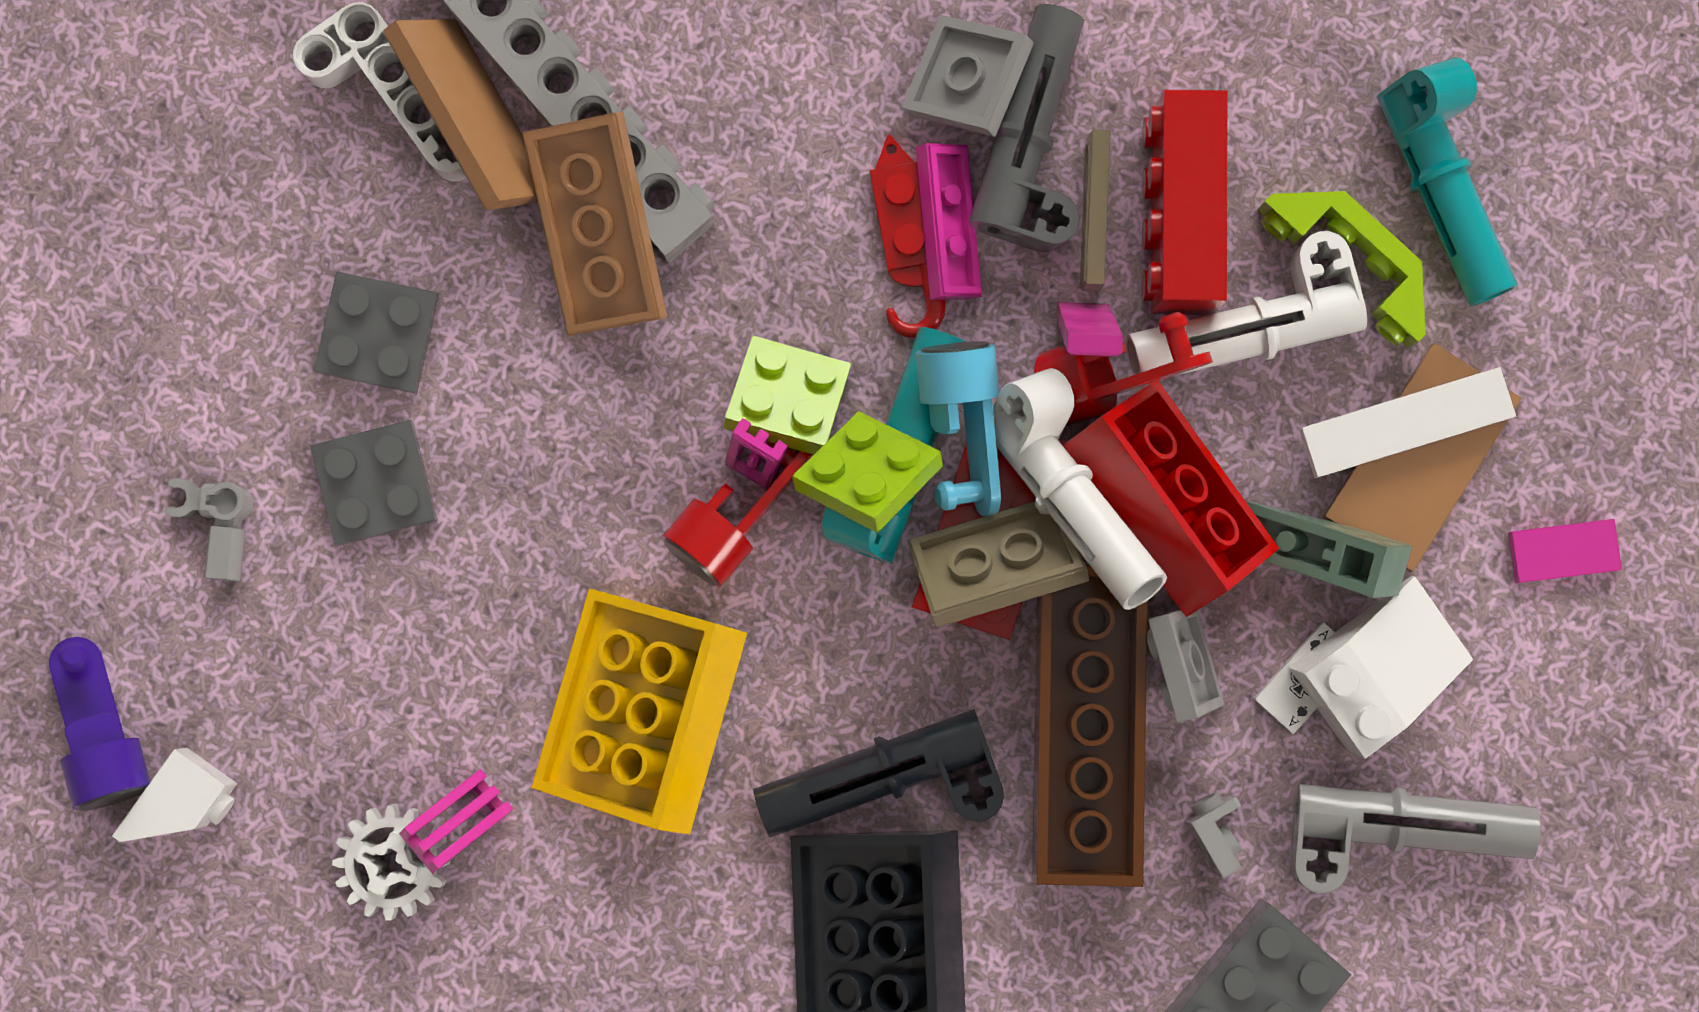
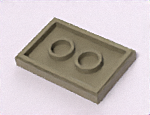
(994, 563)

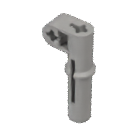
(1339, 815)

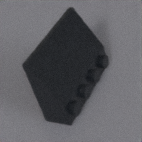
(878, 922)

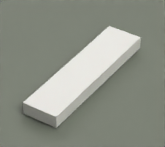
(1407, 422)

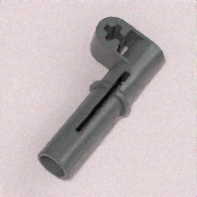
(1008, 188)

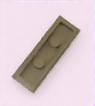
(1095, 210)

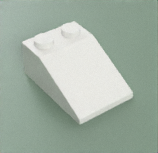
(1382, 668)

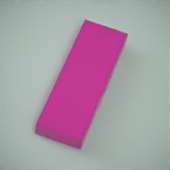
(946, 216)
(1089, 329)

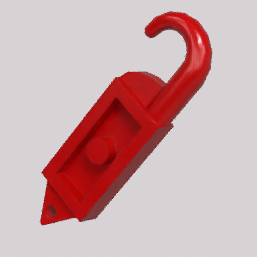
(902, 232)

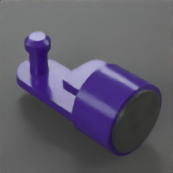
(102, 762)

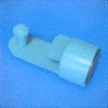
(967, 376)

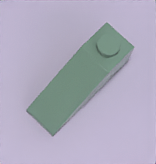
(1335, 552)

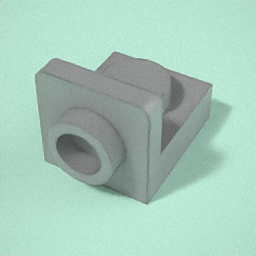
(1215, 843)

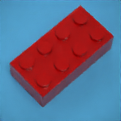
(1187, 202)
(1173, 497)

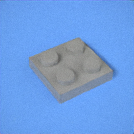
(967, 75)
(1187, 665)

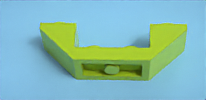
(1402, 310)

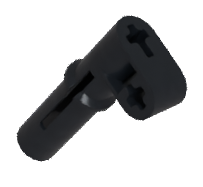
(945, 748)

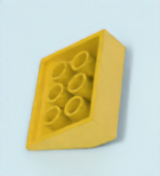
(639, 712)

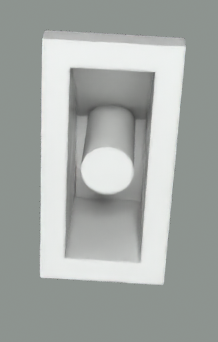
(179, 798)

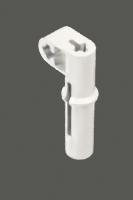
(1315, 313)
(1027, 431)

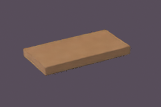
(465, 109)
(595, 224)
(1416, 489)

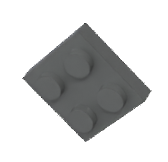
(376, 332)
(374, 482)

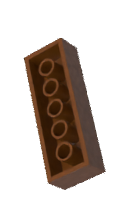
(1089, 738)

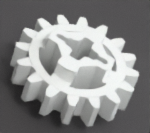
(381, 884)

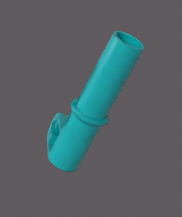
(1417, 116)
(909, 418)

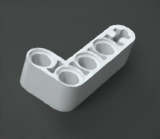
(372, 57)

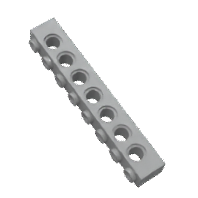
(669, 229)

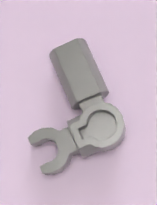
(229, 507)

